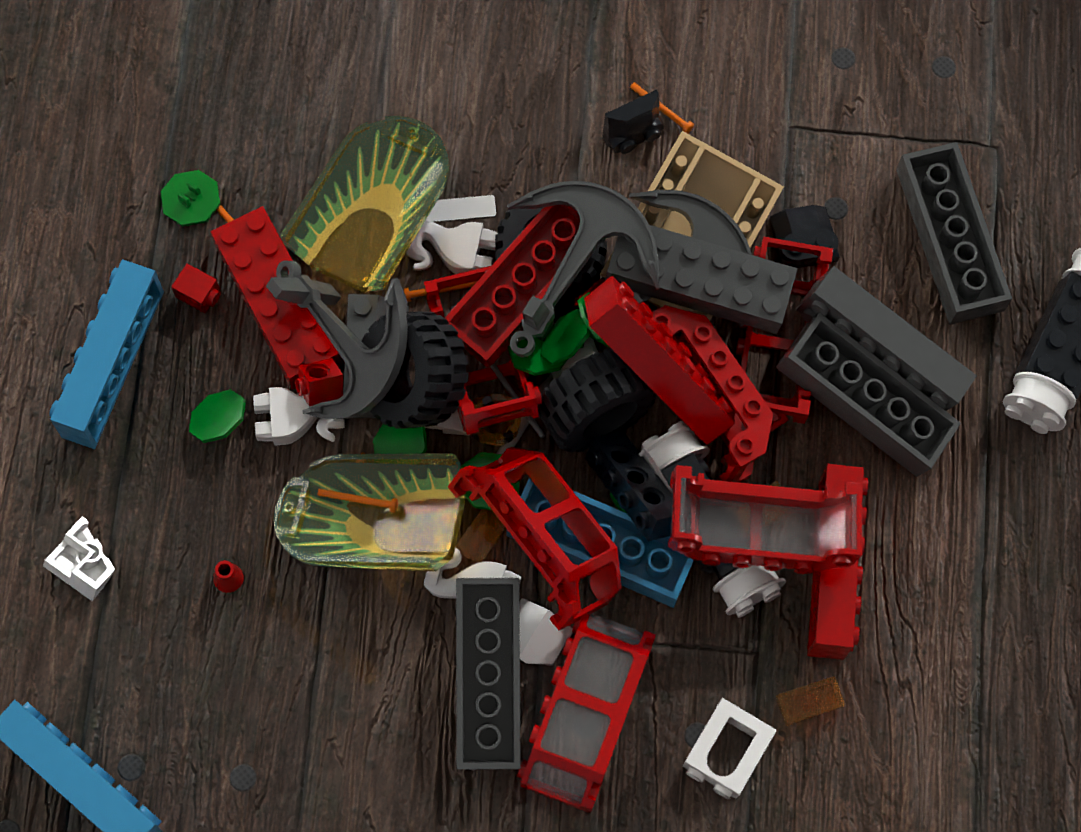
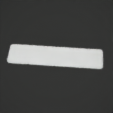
(463, 208)
(657, 469)

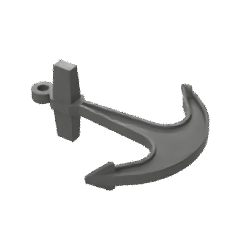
(602, 215)
(705, 219)
(370, 370)

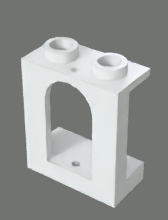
(697, 759)

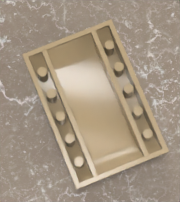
(716, 177)

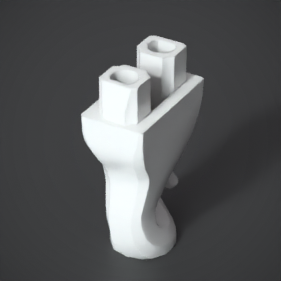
(455, 246)
(287, 418)
(447, 587)

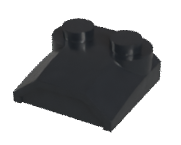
(633, 123)
(804, 225)

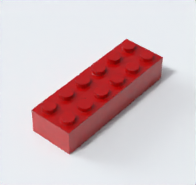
(252, 254)
(495, 303)
(658, 359)
(835, 589)

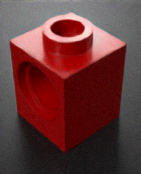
(196, 288)
(319, 381)

